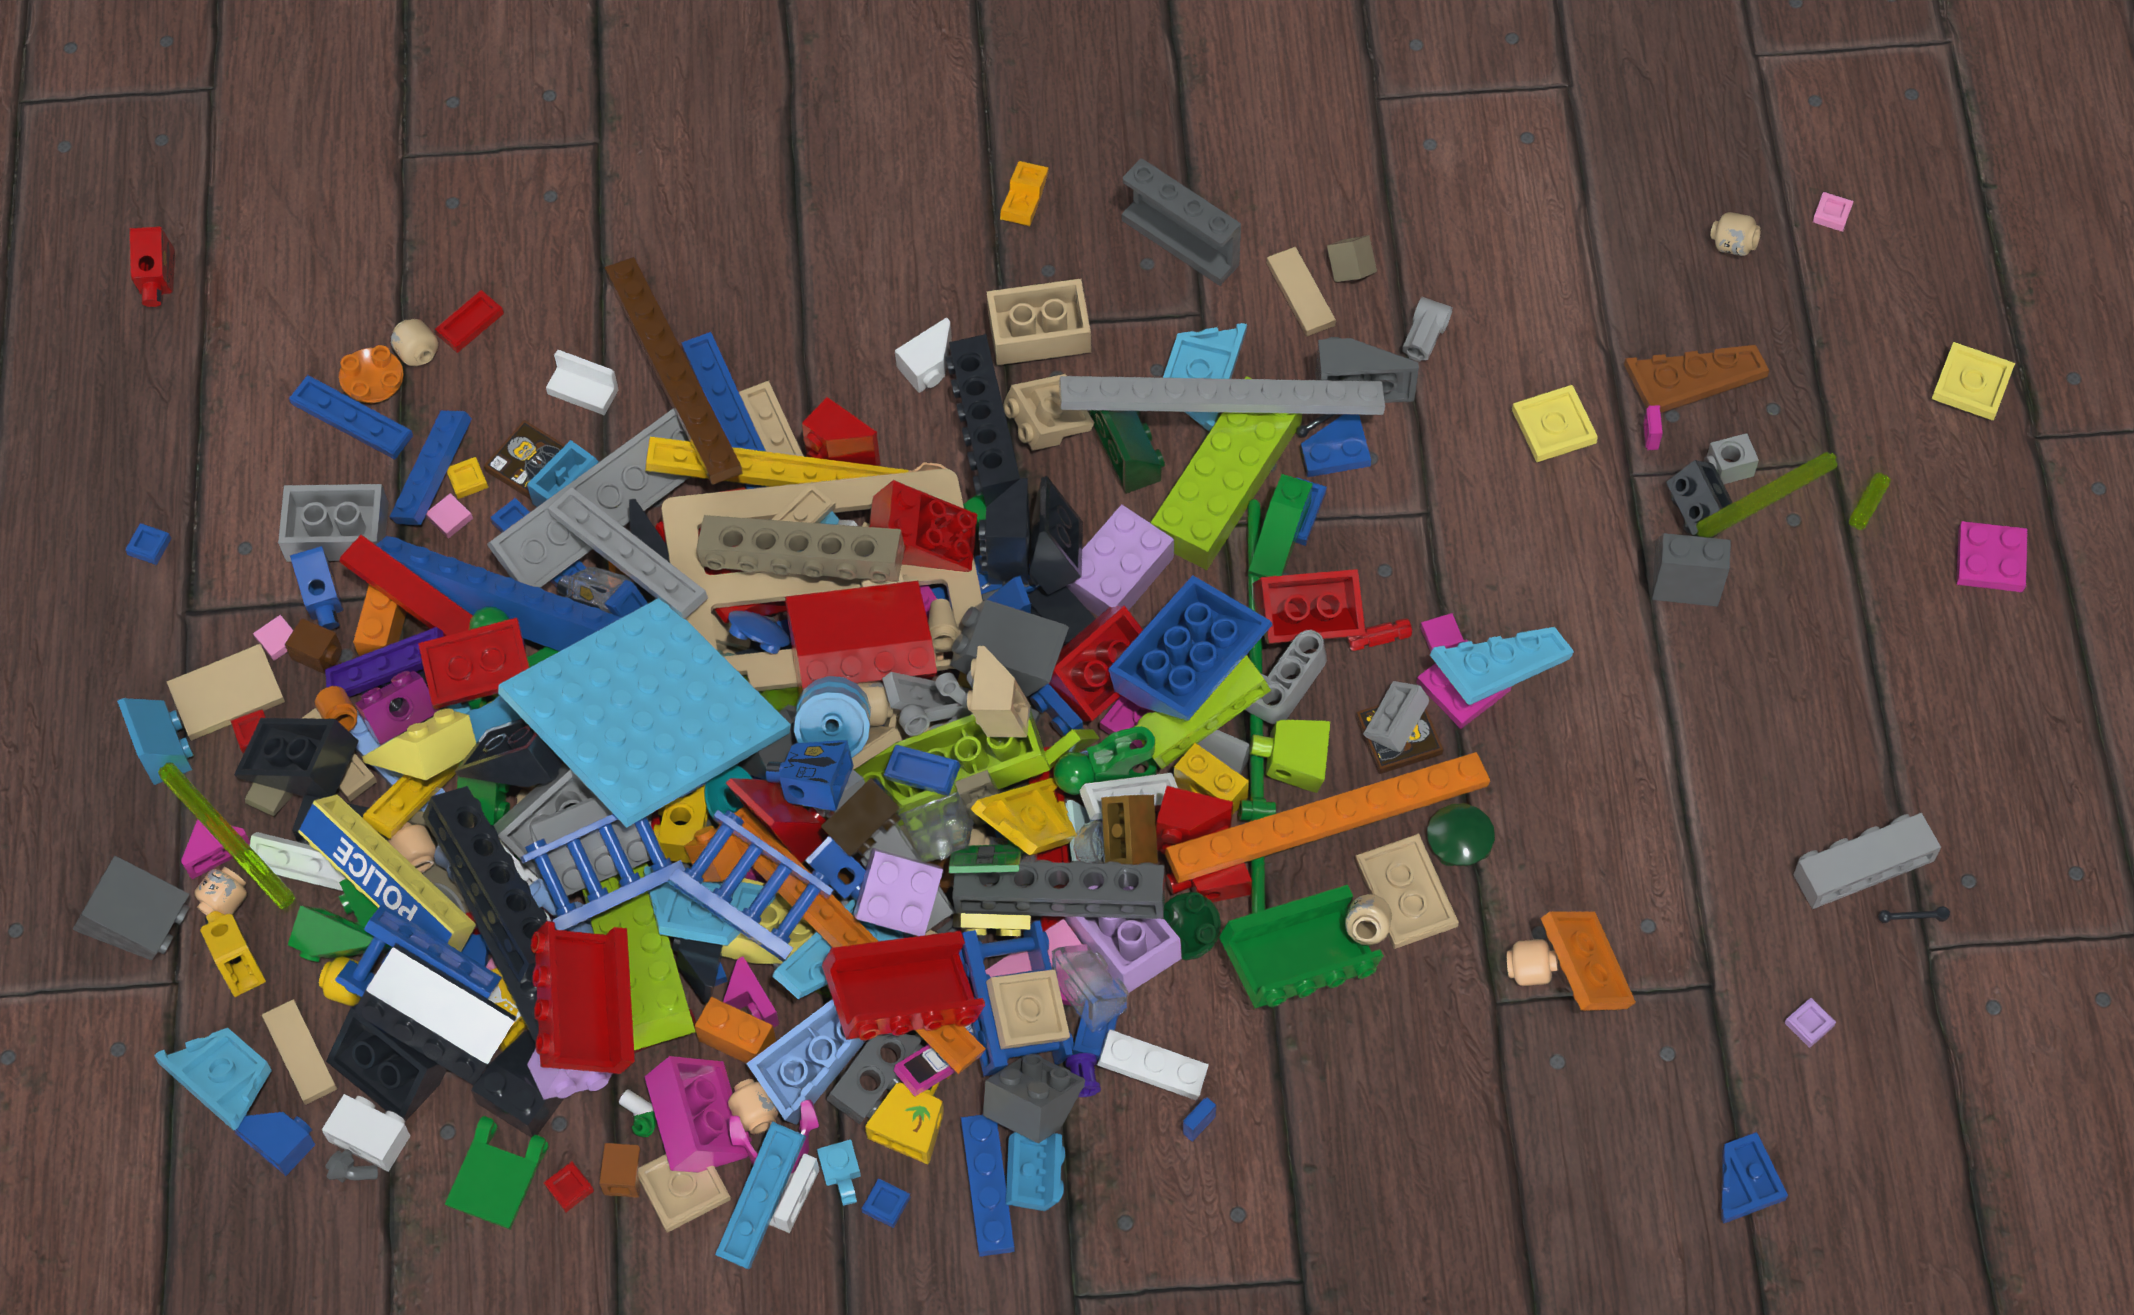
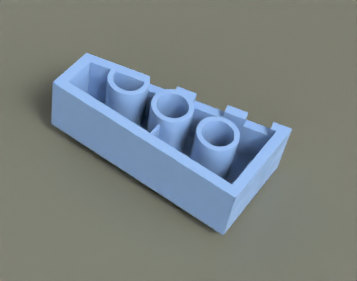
(804, 1061)

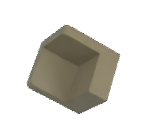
(1352, 258)

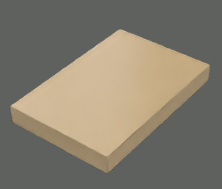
(225, 691)
(1411, 887)

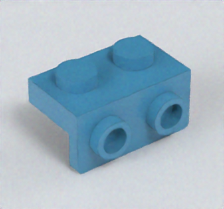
(1034, 1172)

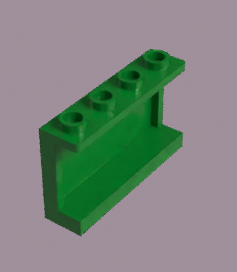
(1297, 948)

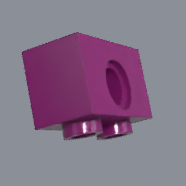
(415, 707)

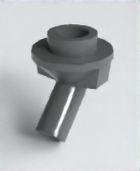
(342, 1167)

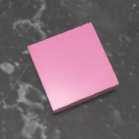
(1832, 211)
(449, 515)
(274, 636)

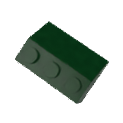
(1128, 448)

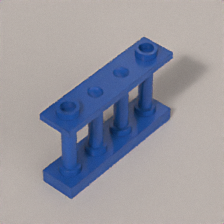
(599, 897)
(748, 920)
(393, 928)
(984, 1028)

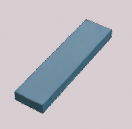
(760, 1195)

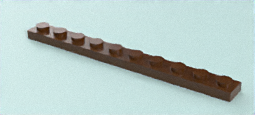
(673, 371)

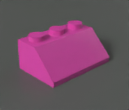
(693, 1113)

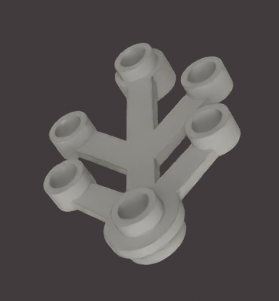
(916, 719)

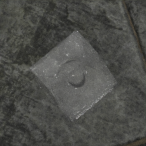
(1089, 985)

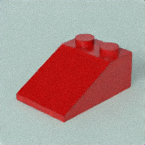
(790, 823)

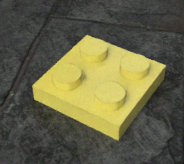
(1973, 381)
(1554, 423)
(1004, 924)

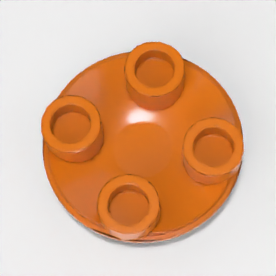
(370, 374)

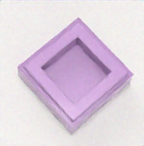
(1810, 1022)

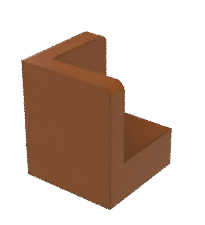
(620, 1170)

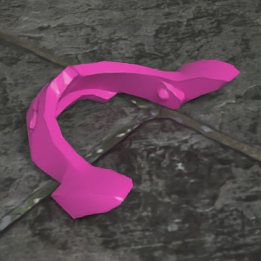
(807, 1123)

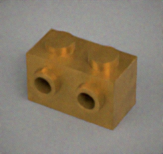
(1129, 829)

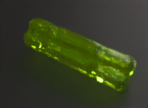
(1869, 501)

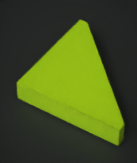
(1072, 742)

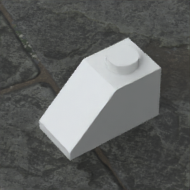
(924, 357)

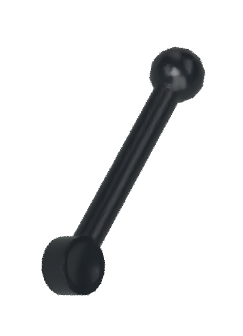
(1302, 430)
(1940, 914)

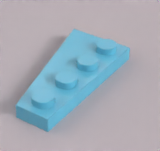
(1500, 663)
(803, 969)

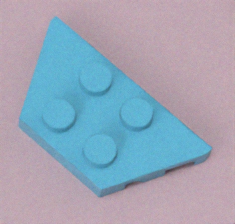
(1206, 356)
(684, 918)
(219, 1073)

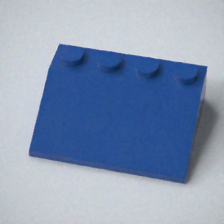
(1187, 650)

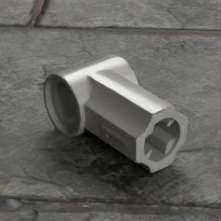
(1428, 322)

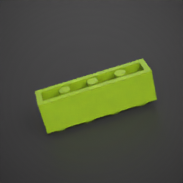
(1231, 697)

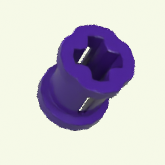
(1083, 1066)

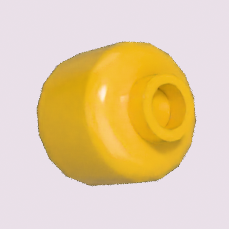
(331, 988)

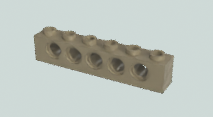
(816, 540)

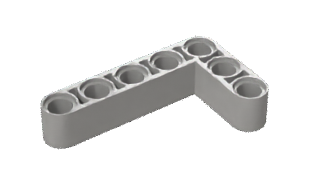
(1291, 691)

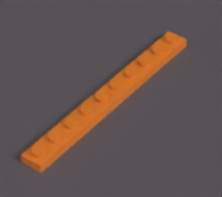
(1326, 817)
(841, 928)

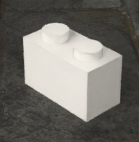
(366, 1131)

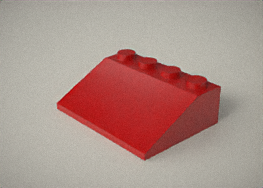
(860, 634)

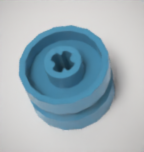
(832, 712)

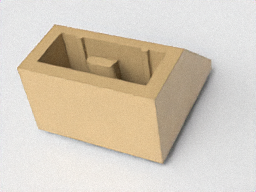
(997, 698)

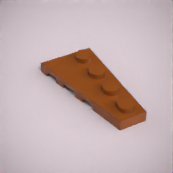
(1694, 376)

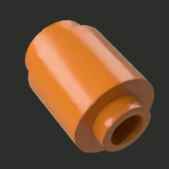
(336, 704)

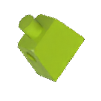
(1295, 752)

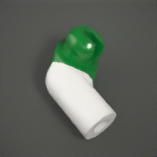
(643, 1113)

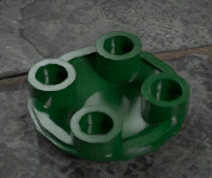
(1460, 835)
(1195, 923)

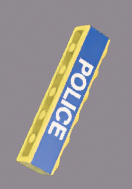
(382, 871)

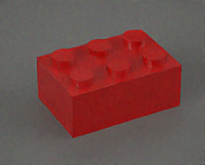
(1084, 663)

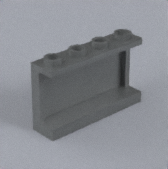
(1182, 222)

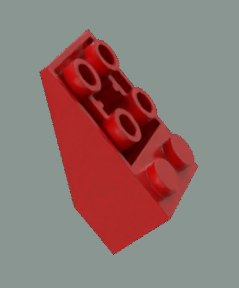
(931, 528)

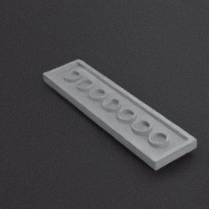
(542, 547)

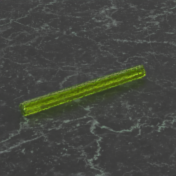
(1766, 495)
(226, 835)

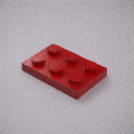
(473, 662)

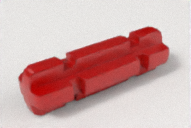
(1381, 634)

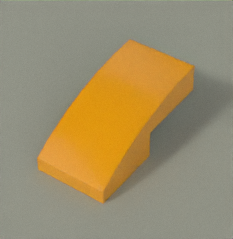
(1024, 193)

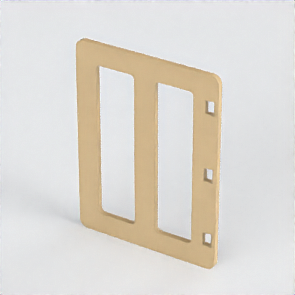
(765, 670)

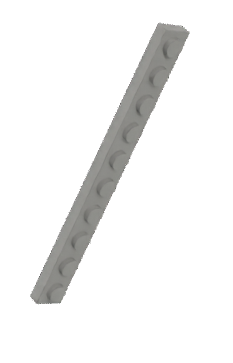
(1221, 395)

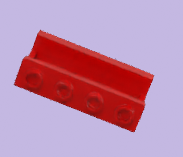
(901, 985)
(583, 999)

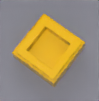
(466, 478)

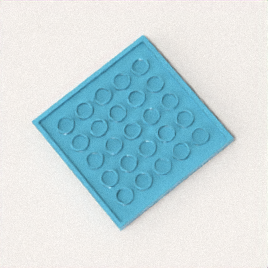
(644, 710)

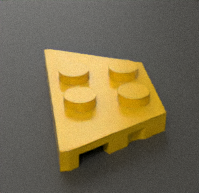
(1028, 816)

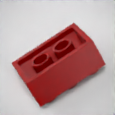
(1310, 601)

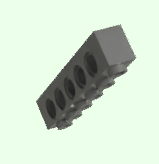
(1074, 899)
(851, 1096)

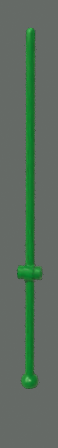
(1257, 806)

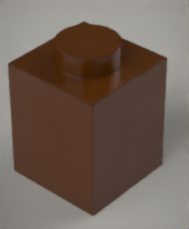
(313, 646)

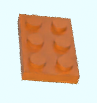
(1588, 960)

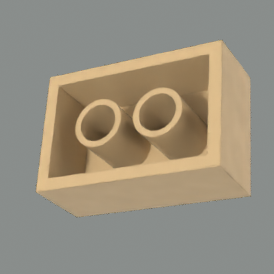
(1039, 321)

